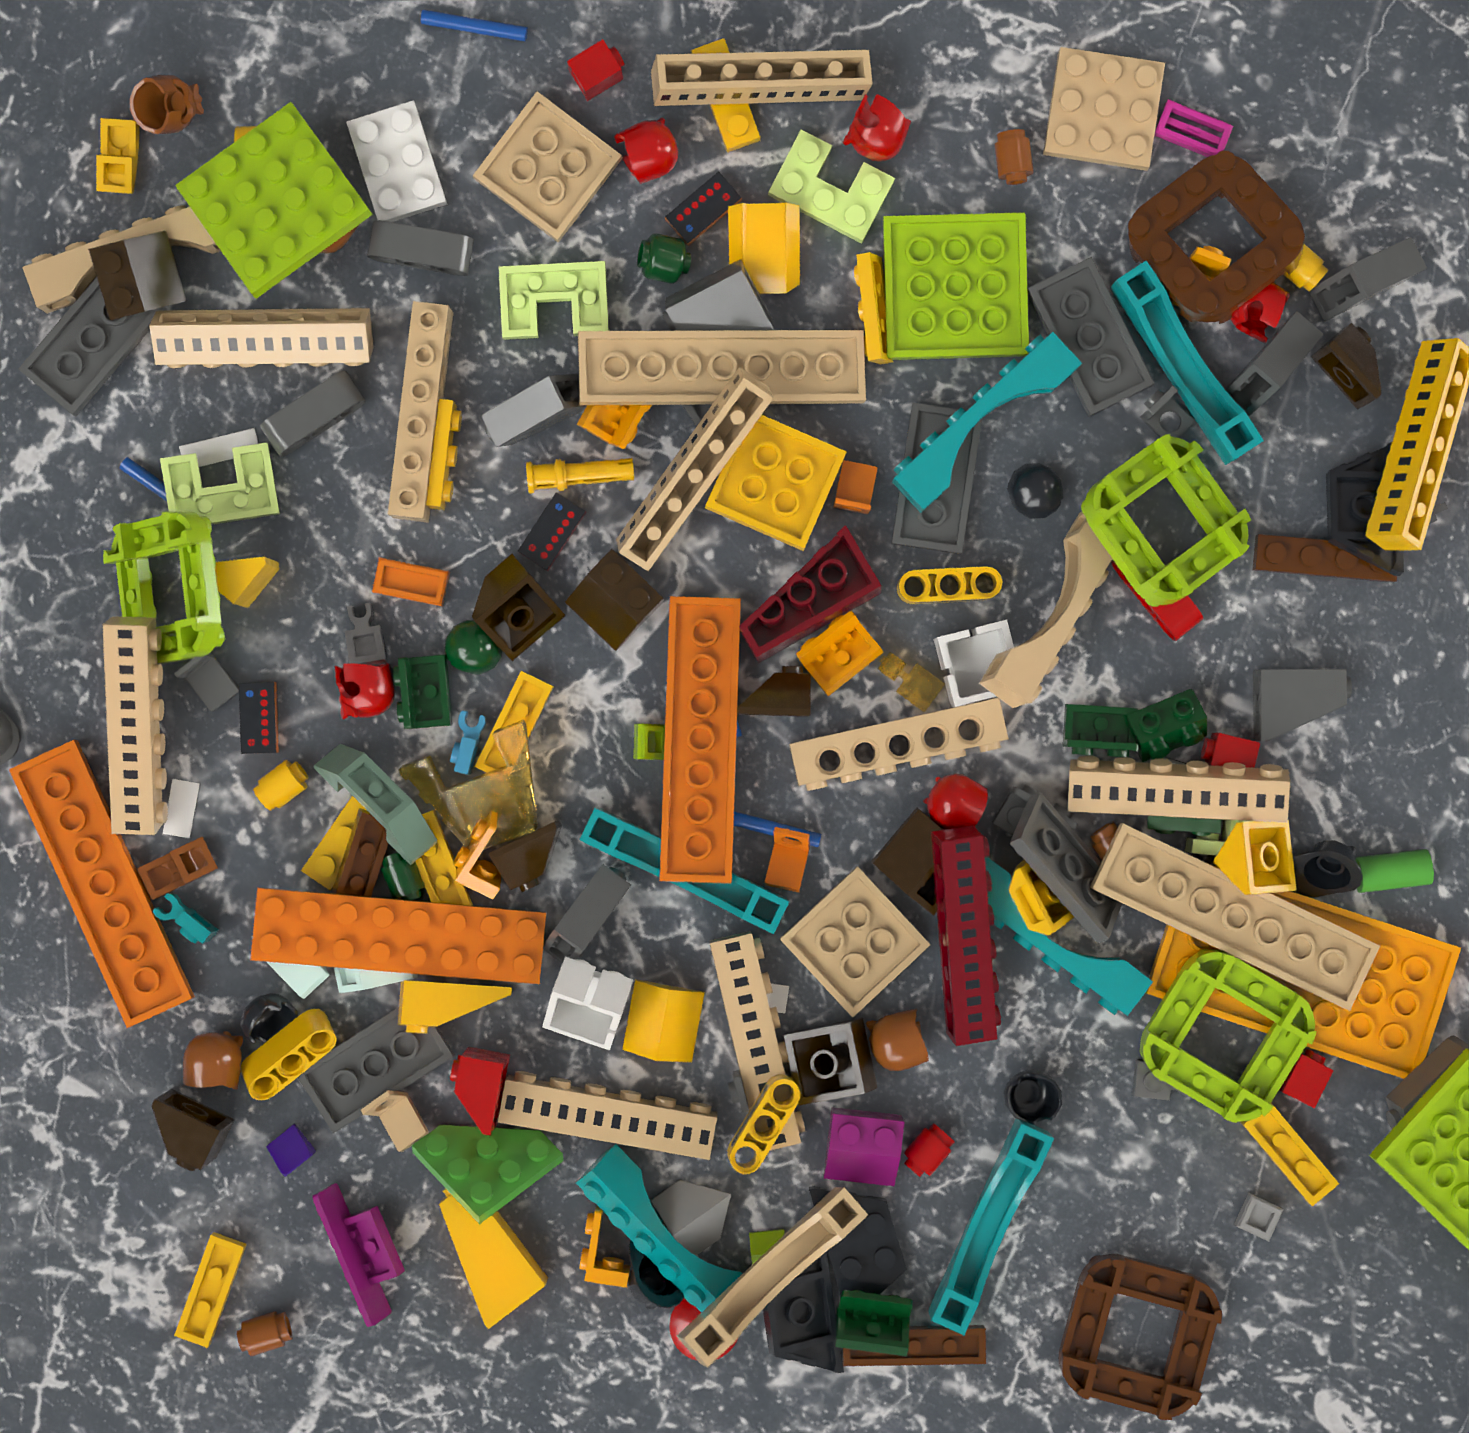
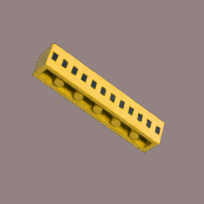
(1420, 446)

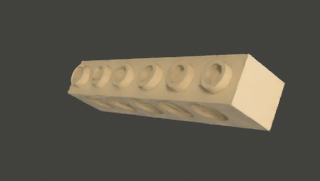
(421, 392)
(985, 714)

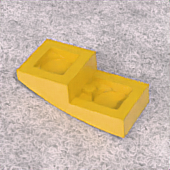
(119, 156)

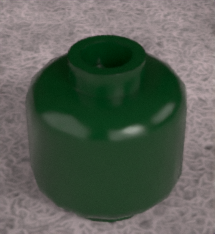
(663, 258)

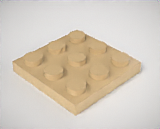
(1104, 108)
(547, 166)
(855, 941)

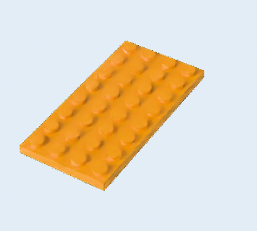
(1391, 1014)

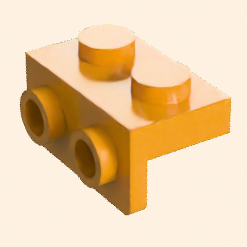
(613, 423)
(838, 652)

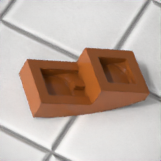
(177, 868)

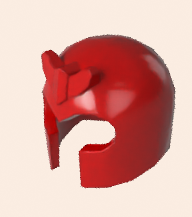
(877, 129)
(649, 149)
(1261, 311)
(364, 689)
(956, 801)

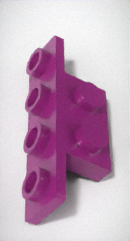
(362, 1250)

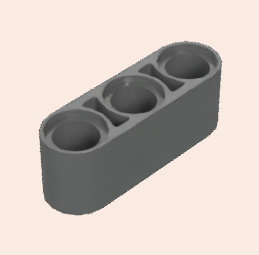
(420, 248)
(312, 413)

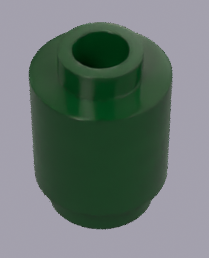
(402, 878)

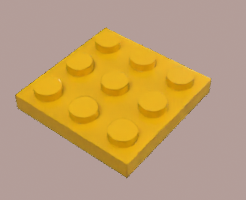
(777, 482)

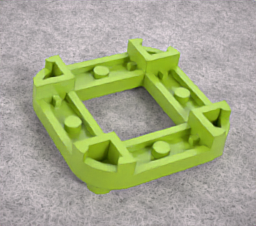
(1202, 495)
(159, 536)
(1271, 1062)

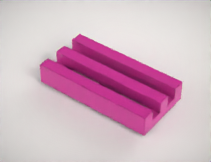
(1197, 117)

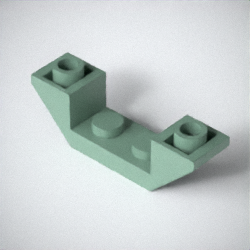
(381, 798)

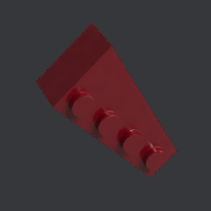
(820, 591)

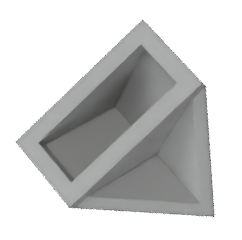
(693, 1214)

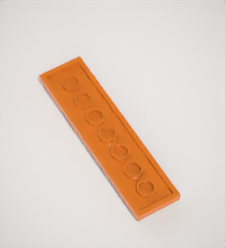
(700, 740)
(101, 883)
(398, 935)

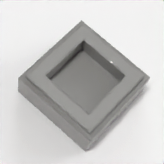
(1258, 1216)

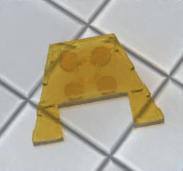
(503, 790)

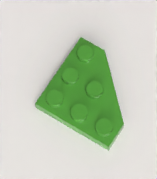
(486, 1169)

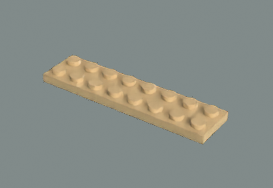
(699, 364)
(1250, 927)

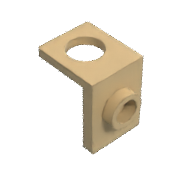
(398, 1118)

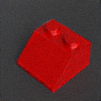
(480, 1084)

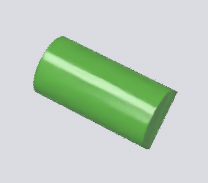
(1395, 870)

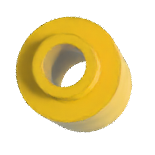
(1309, 270)
(281, 785)

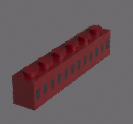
(965, 934)

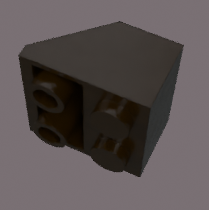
(909, 859)

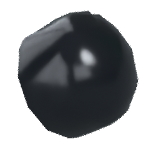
(1035, 490)
(267, 1016)
(1033, 1096)

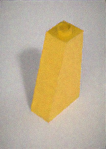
(493, 1260)

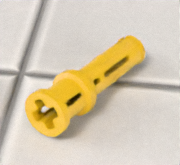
(561, 475)

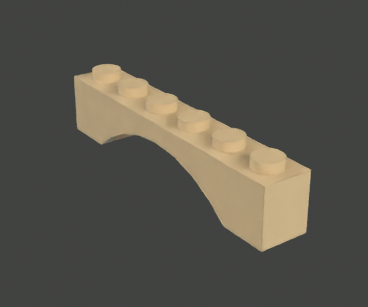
(64, 277)
(1018, 671)
(745, 1298)

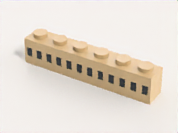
(760, 77)
(262, 337)
(694, 469)
(134, 725)
(1179, 789)
(754, 1026)
(608, 1116)

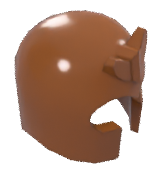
(165, 104)
(898, 1041)
(213, 1060)

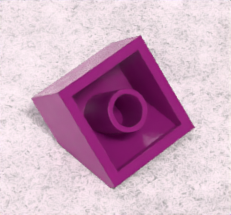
(863, 1146)

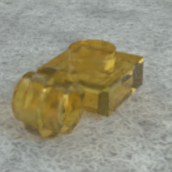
(917, 687)

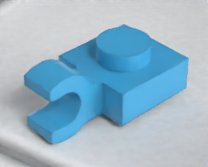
(465, 752)

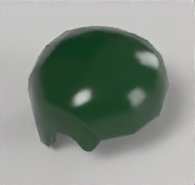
(471, 648)

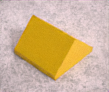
(244, 578)
(1258, 857)
(663, 1022)

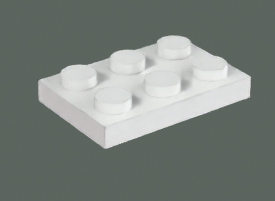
(396, 162)

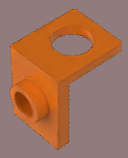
(855, 487)
(788, 859)

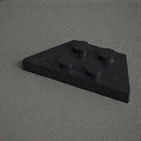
(1350, 502)
(871, 1253)
(803, 1320)

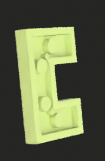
(842, 211)
(532, 284)
(248, 499)

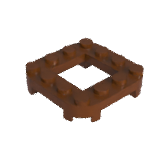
(1256, 202)
(1189, 1350)

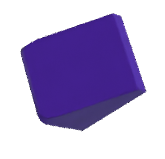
(290, 1150)

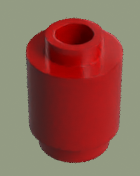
(928, 1150)

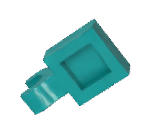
(192, 924)

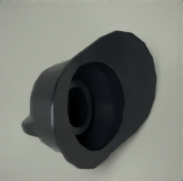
(1327, 869)
(648, 1283)

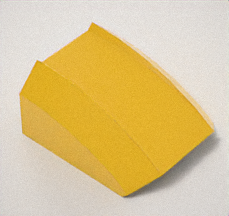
(767, 243)
(1036, 901)

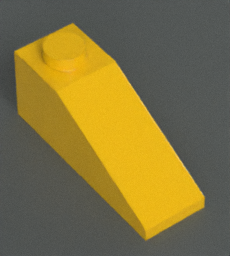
(436, 1003)

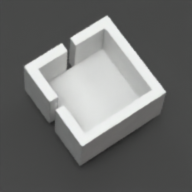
(969, 660)
(587, 1003)

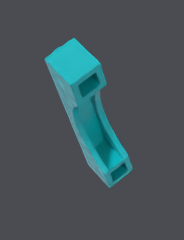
(1038, 373)
(1210, 404)
(643, 850)
(1109, 977)
(620, 1193)
(972, 1260)

